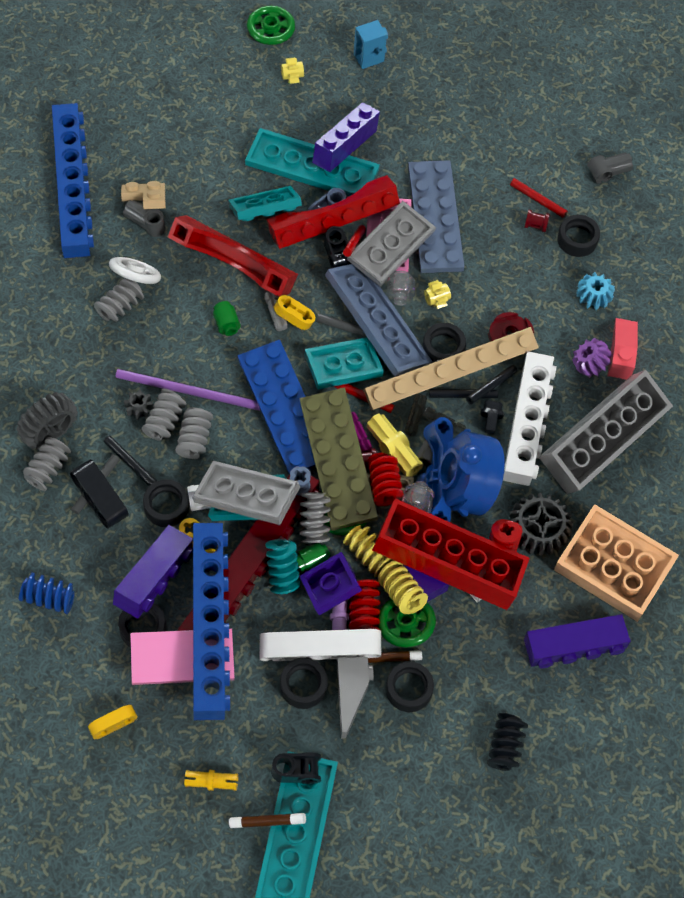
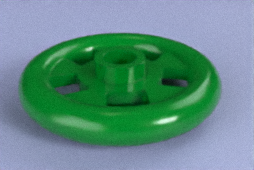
(271, 25)
(417, 636)

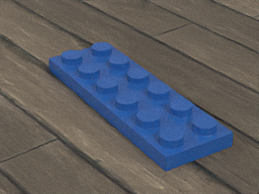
(278, 399)

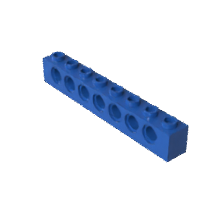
(71, 182)
(204, 704)

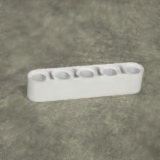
(320, 644)

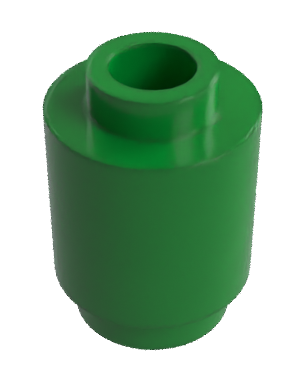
(226, 318)
(312, 556)

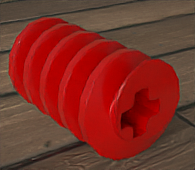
(385, 479)
(506, 533)
(362, 606)

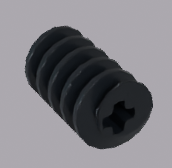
(506, 742)

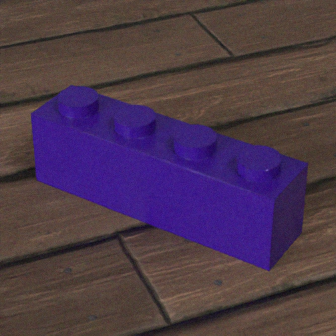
(345, 137)
(153, 572)
(577, 641)

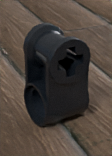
(335, 249)
(299, 768)

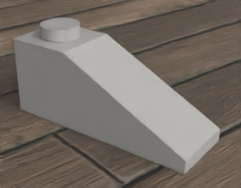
(353, 682)

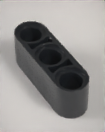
(99, 493)

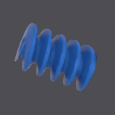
(47, 593)

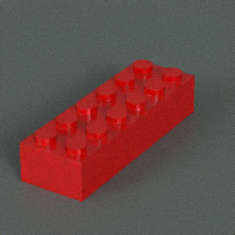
(451, 554)

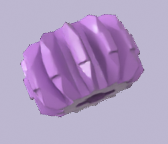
(592, 357)

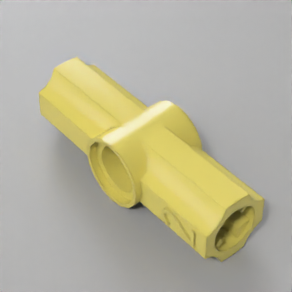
(394, 444)

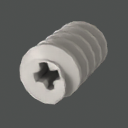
(118, 299)
(163, 414)
(193, 433)
(44, 463)
(315, 517)

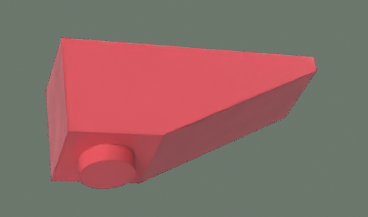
(623, 349)

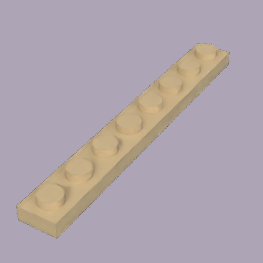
(450, 368)

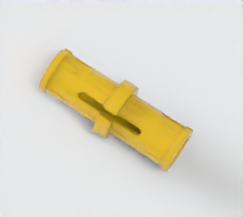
(211, 780)

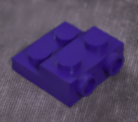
(330, 583)

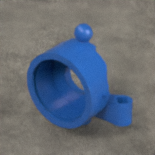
(463, 470)

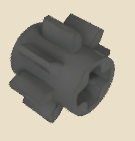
(138, 404)

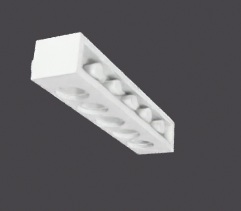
(539, 367)

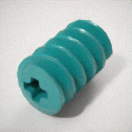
(284, 566)

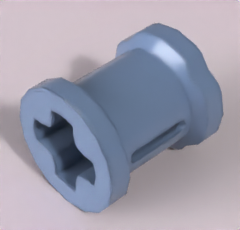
(301, 474)

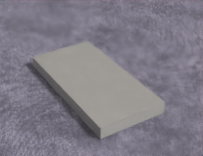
(391, 243)
(246, 492)

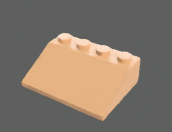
(616, 562)

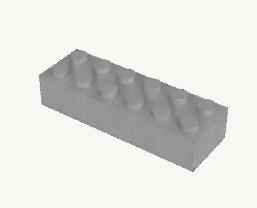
(605, 432)

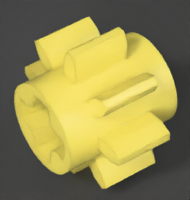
(292, 70)
(437, 294)

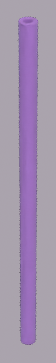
(187, 389)

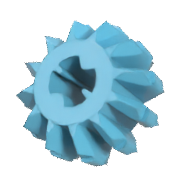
(595, 291)

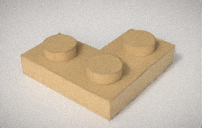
(151, 194)

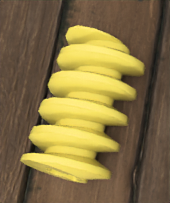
(363, 546)
(402, 588)

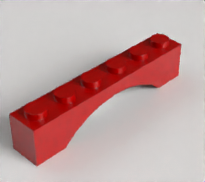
(299, 226)
(261, 269)

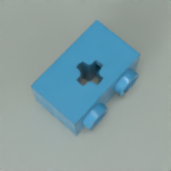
(370, 44)

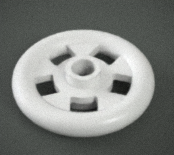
(135, 270)

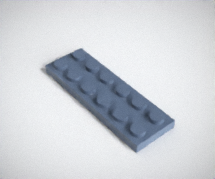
(435, 200)
(378, 320)

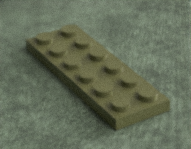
(338, 458)

